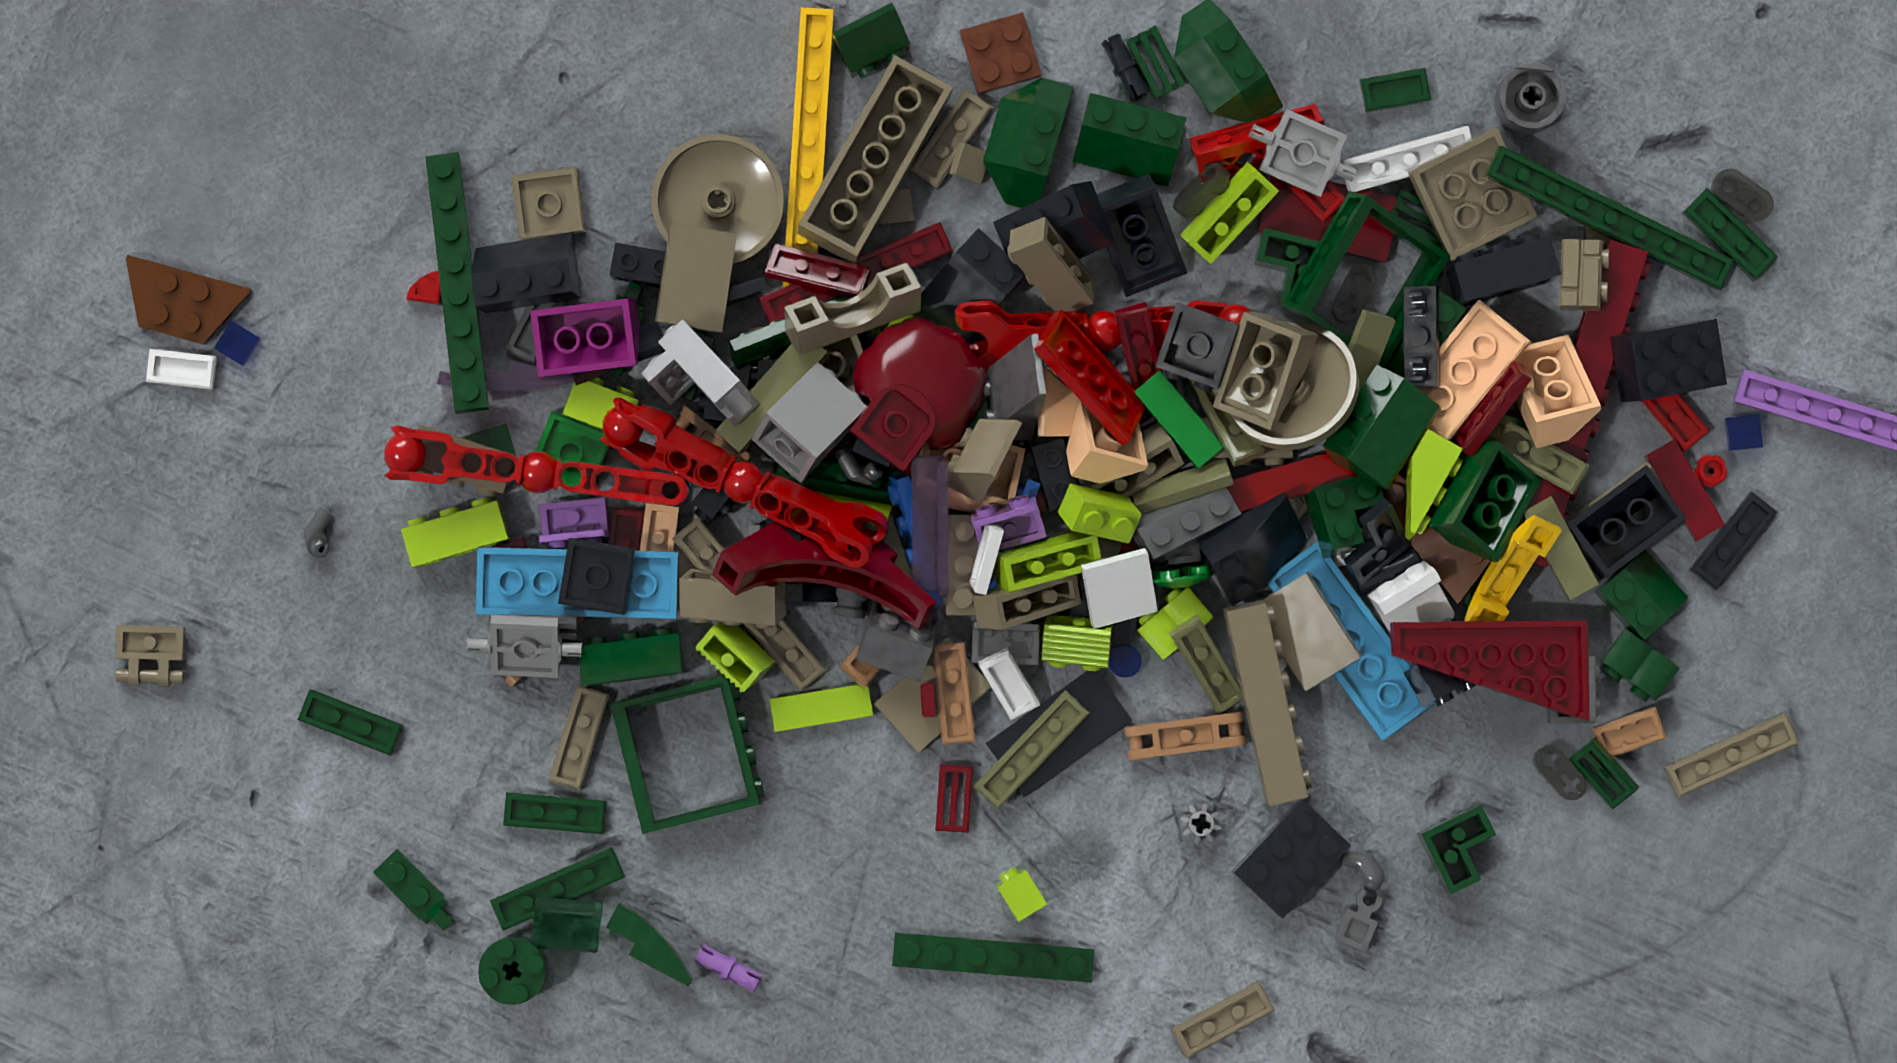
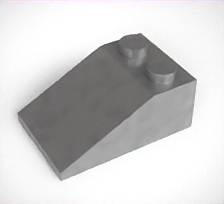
(1017, 388)

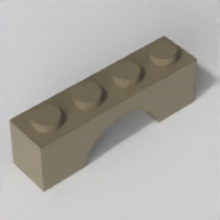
(888, 298)

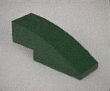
(649, 944)

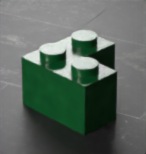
(1284, 254)
(1335, 513)
(1448, 843)

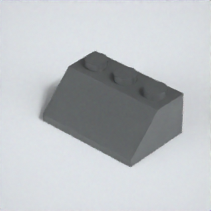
(1179, 525)

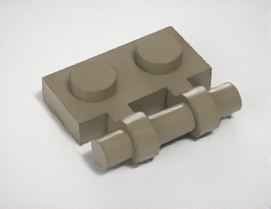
(150, 643)

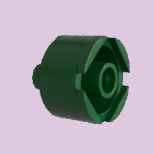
(494, 975)

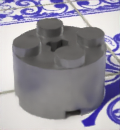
(1543, 85)

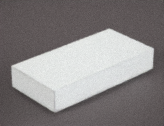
(181, 369)
(986, 557)
(1009, 683)

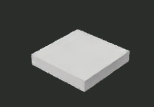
(1119, 588)

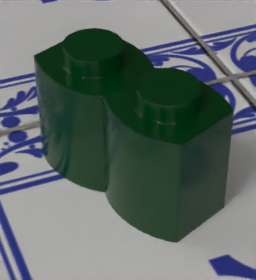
(1639, 666)

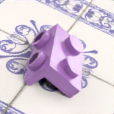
(574, 519)
(1018, 519)

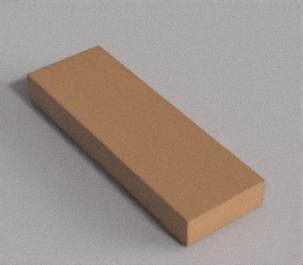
(953, 693)

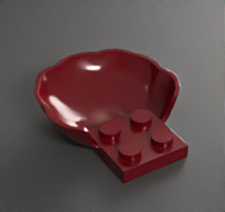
(919, 389)

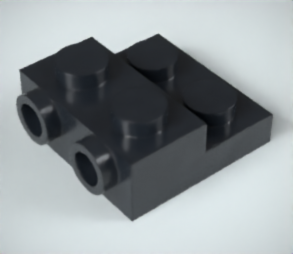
(1197, 347)

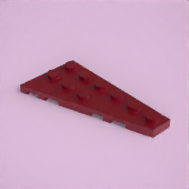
(1517, 658)

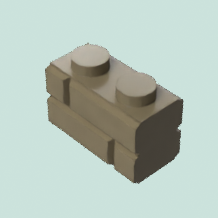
(1582, 275)

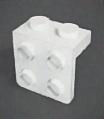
(1412, 597)

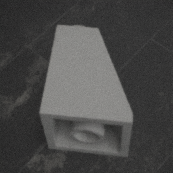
(808, 421)

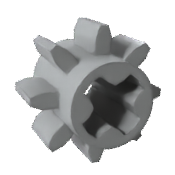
(1204, 831)

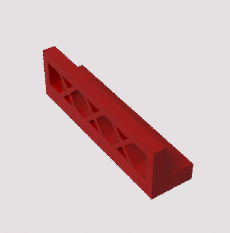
(1231, 142)

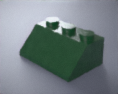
(1129, 139)
(1382, 428)
(1485, 501)
(631, 658)

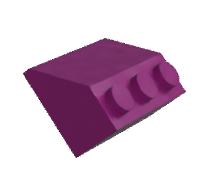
(586, 337)

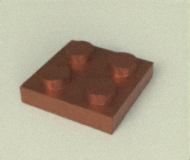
(1000, 53)

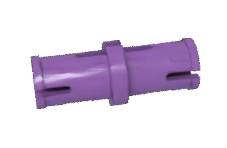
(728, 968)

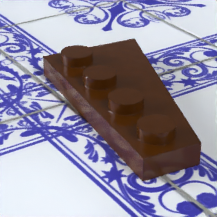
(1455, 566)

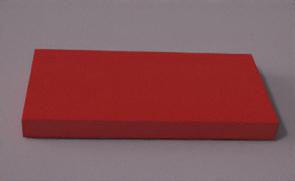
(1090, 376)

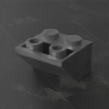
(895, 643)

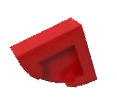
(426, 289)

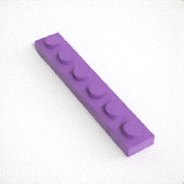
(1817, 409)

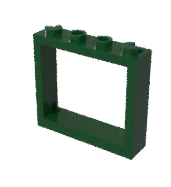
(1334, 247)
(633, 765)

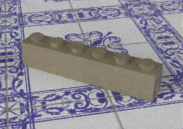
(1266, 703)

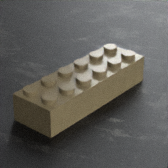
(874, 160)

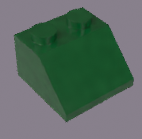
(871, 41)
(1641, 595)

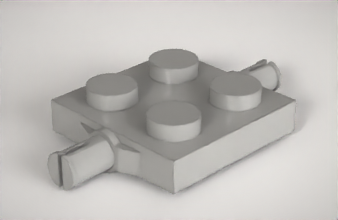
(1302, 153)
(524, 646)

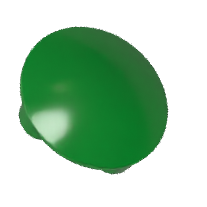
(1186, 577)

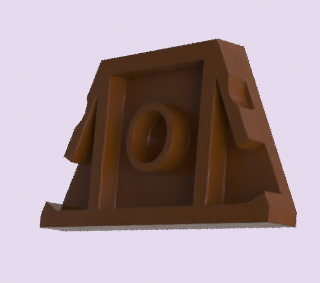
(181, 301)

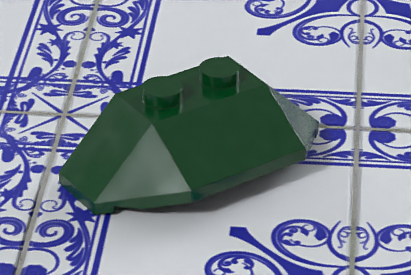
(1223, 66)
(1026, 140)

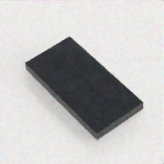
(1104, 719)

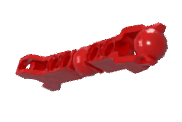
(1007, 330)
(535, 471)
(827, 521)

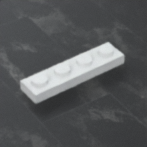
(1395, 161)

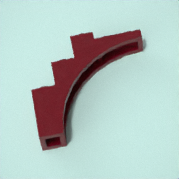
(777, 557)

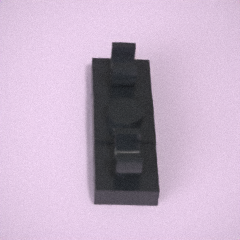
(1422, 335)

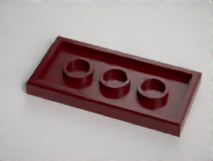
(1291, 216)

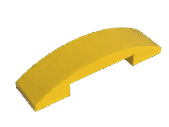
(1503, 577)

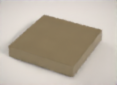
(548, 203)

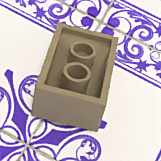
(1264, 368)

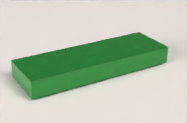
(1178, 419)

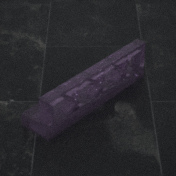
(930, 523)

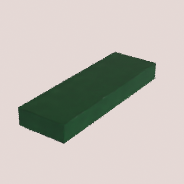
(1730, 234)
(350, 722)
(554, 813)

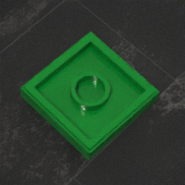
(572, 442)

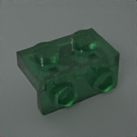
(566, 924)

